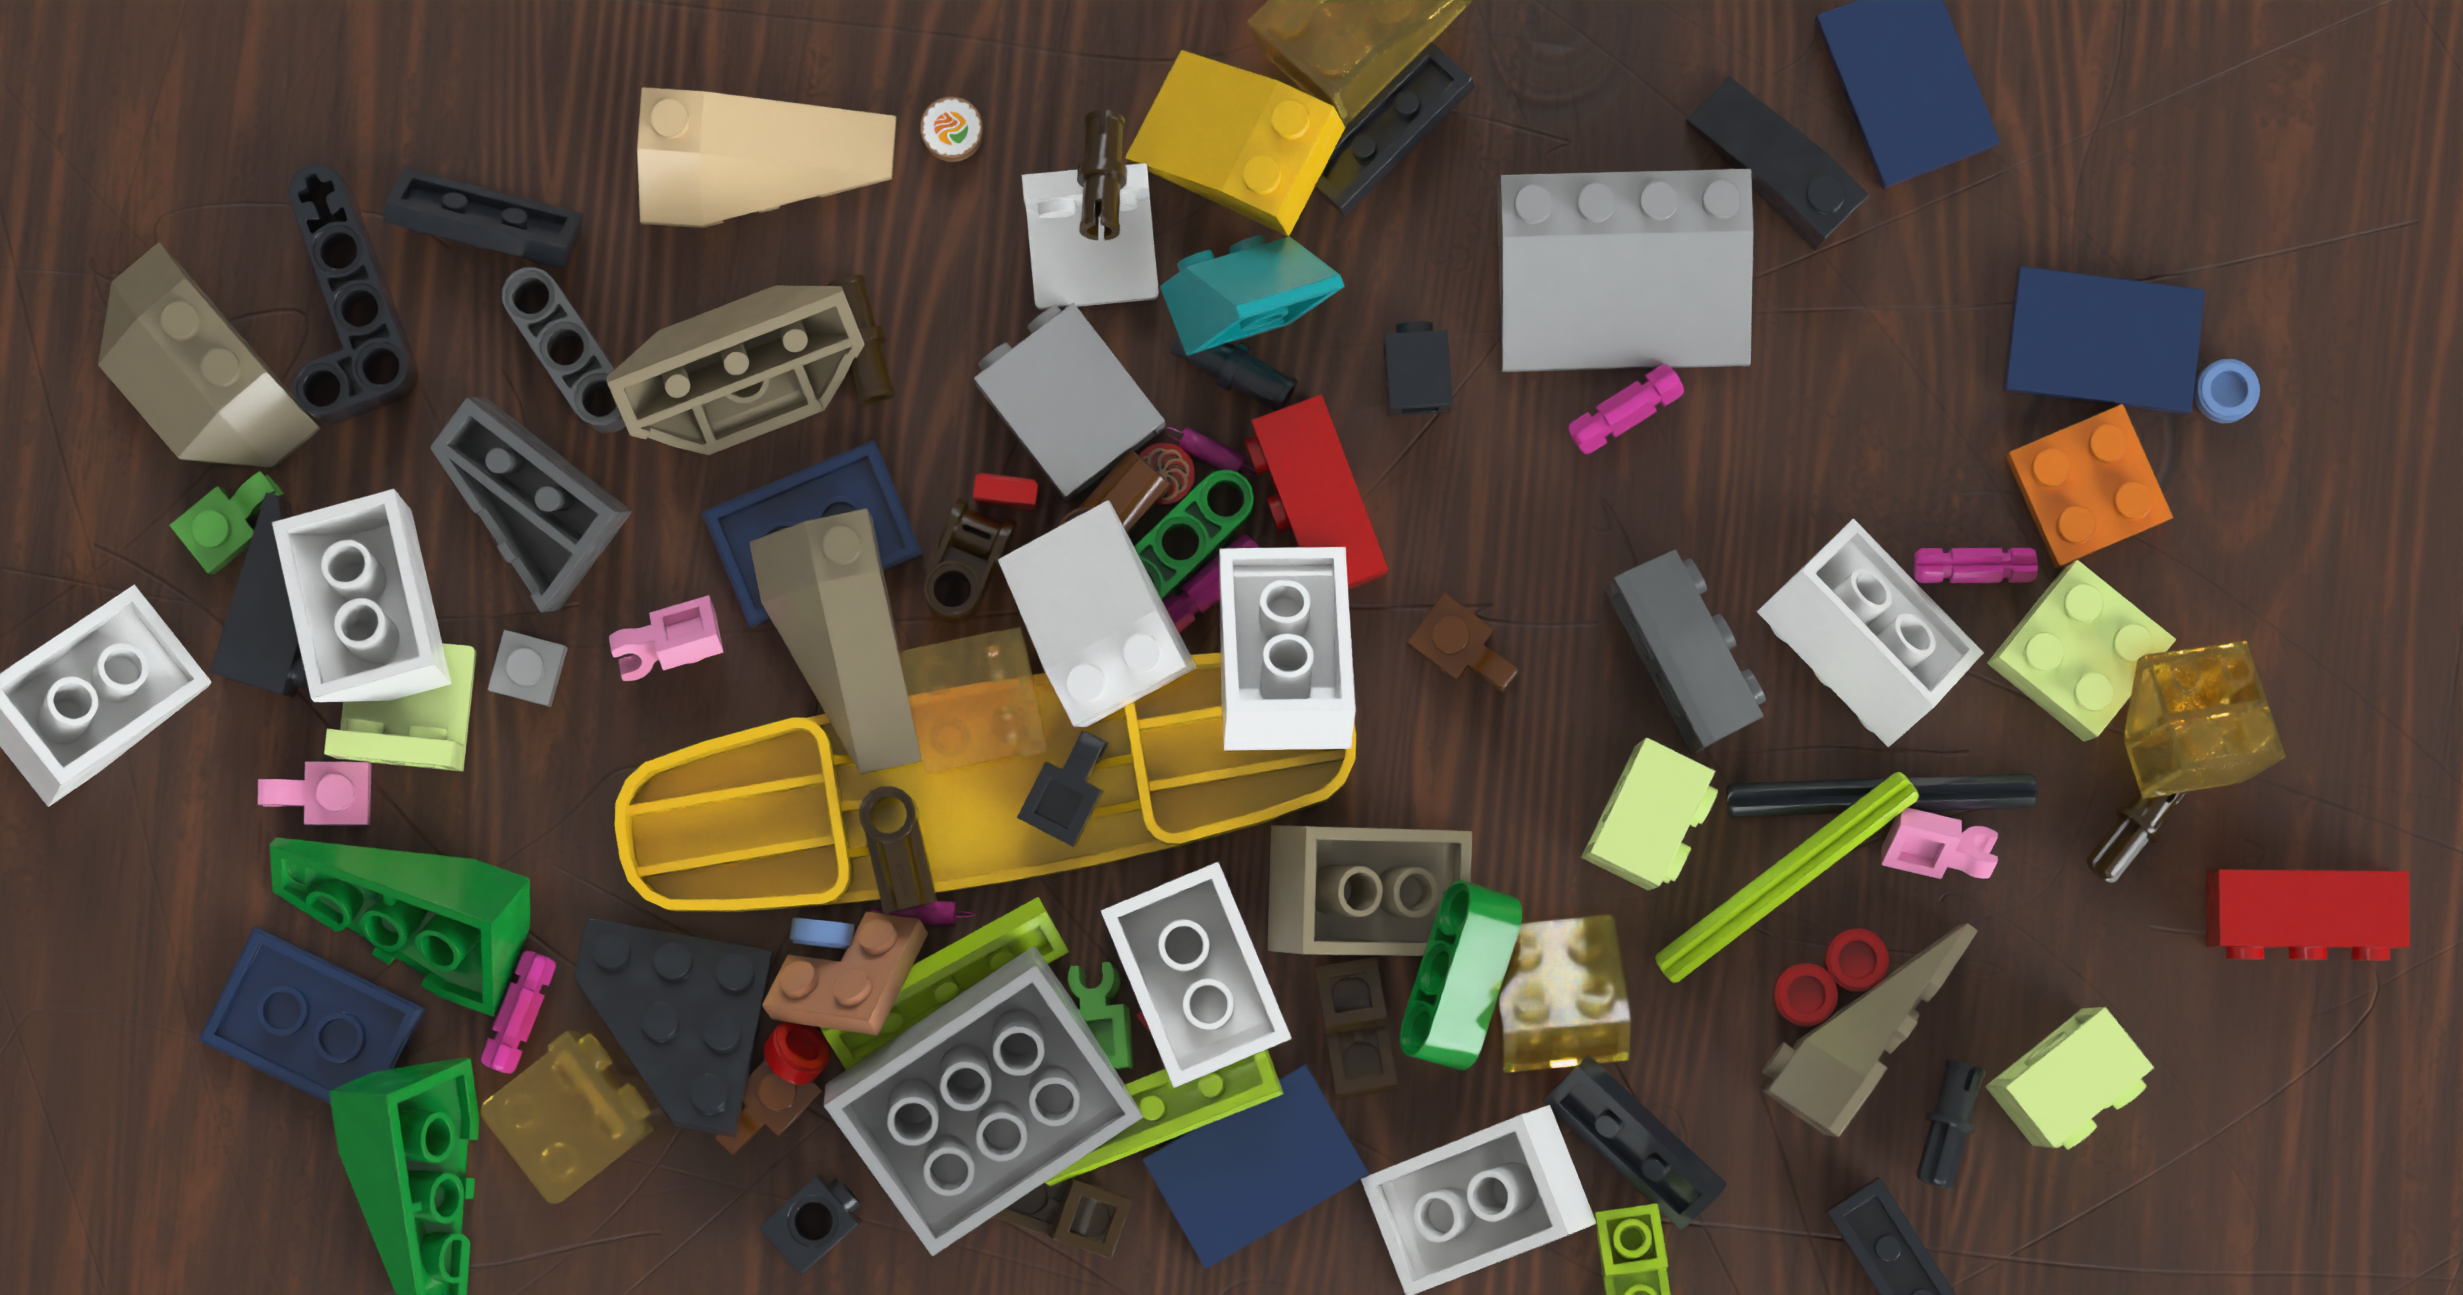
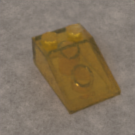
(1348, 47)

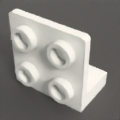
(1082, 269)

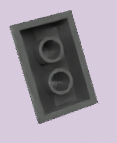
(1685, 650)

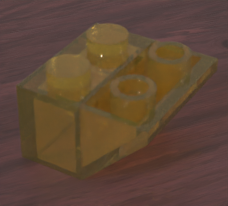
(2199, 720)

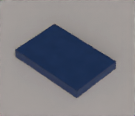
(1907, 85)
(2104, 340)
(826, 489)
(307, 1018)
(1255, 1168)

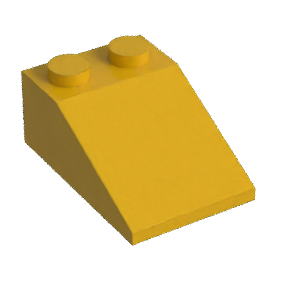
(1238, 139)

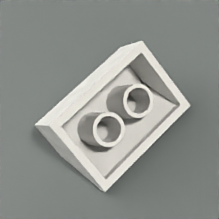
(361, 601)
(1870, 633)

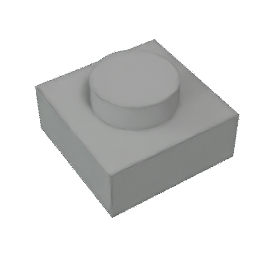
(527, 668)

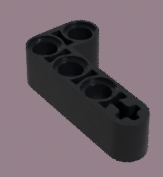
(342, 291)

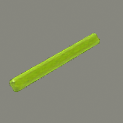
(1786, 877)

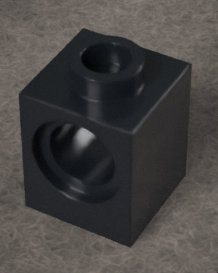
(1417, 370)
(784, 1226)

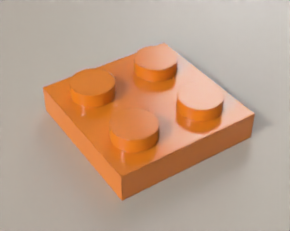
(2088, 486)

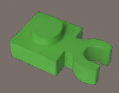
(1107, 1022)

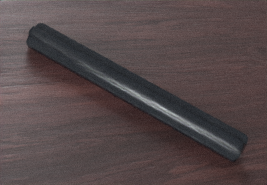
(1836, 796)

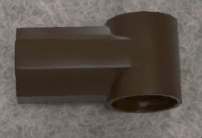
(899, 856)

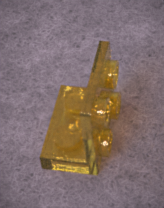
(974, 700)
(1564, 996)

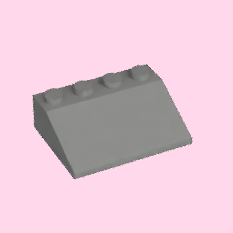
(1625, 269)
(981, 1101)

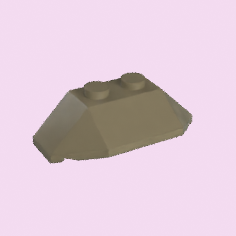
(739, 369)
(195, 371)

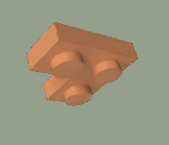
(857, 990)

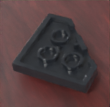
(679, 1014)

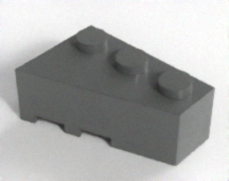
(531, 499)

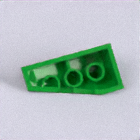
(434, 913)
(407, 1161)

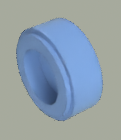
(2226, 390)
(821, 933)

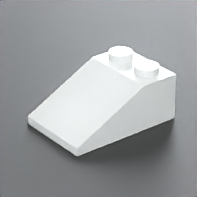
(1095, 616)
(1285, 649)
(93, 694)
(1196, 974)
(1478, 1200)

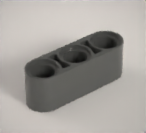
(543, 333)

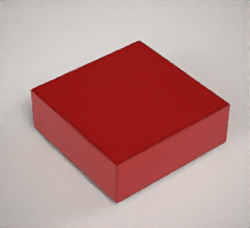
(1006, 492)

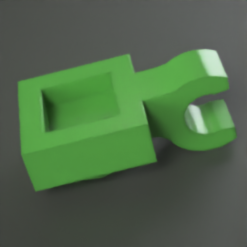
(221, 525)

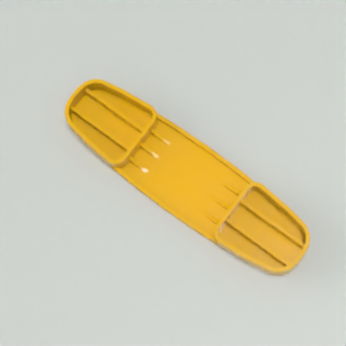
(777, 806)

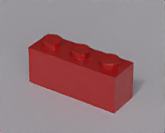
(1314, 486)
(2307, 912)

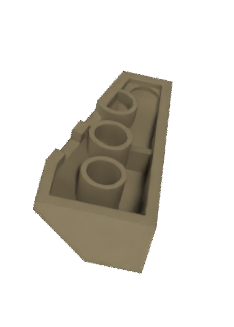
(836, 618)
(1837, 1061)

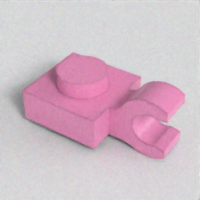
(675, 638)
(330, 793)
(1932, 842)

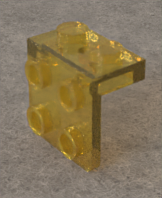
(567, 1116)

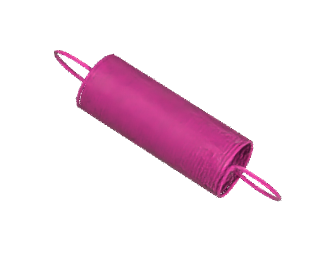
(1210, 451)
(932, 914)

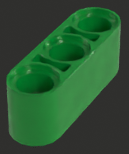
(1197, 517)
(1460, 975)

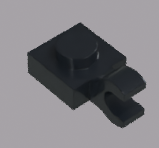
(1063, 797)

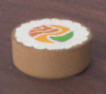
(952, 129)

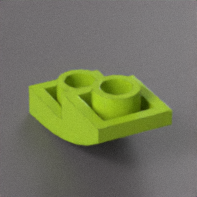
(1632, 1251)

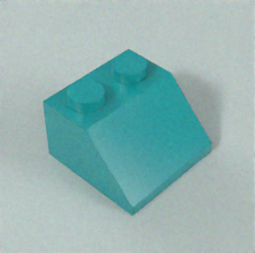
(1245, 291)

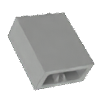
(1068, 400)

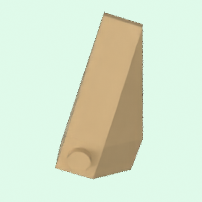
(738, 155)

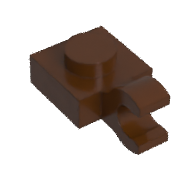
(1456, 640)
(769, 1103)

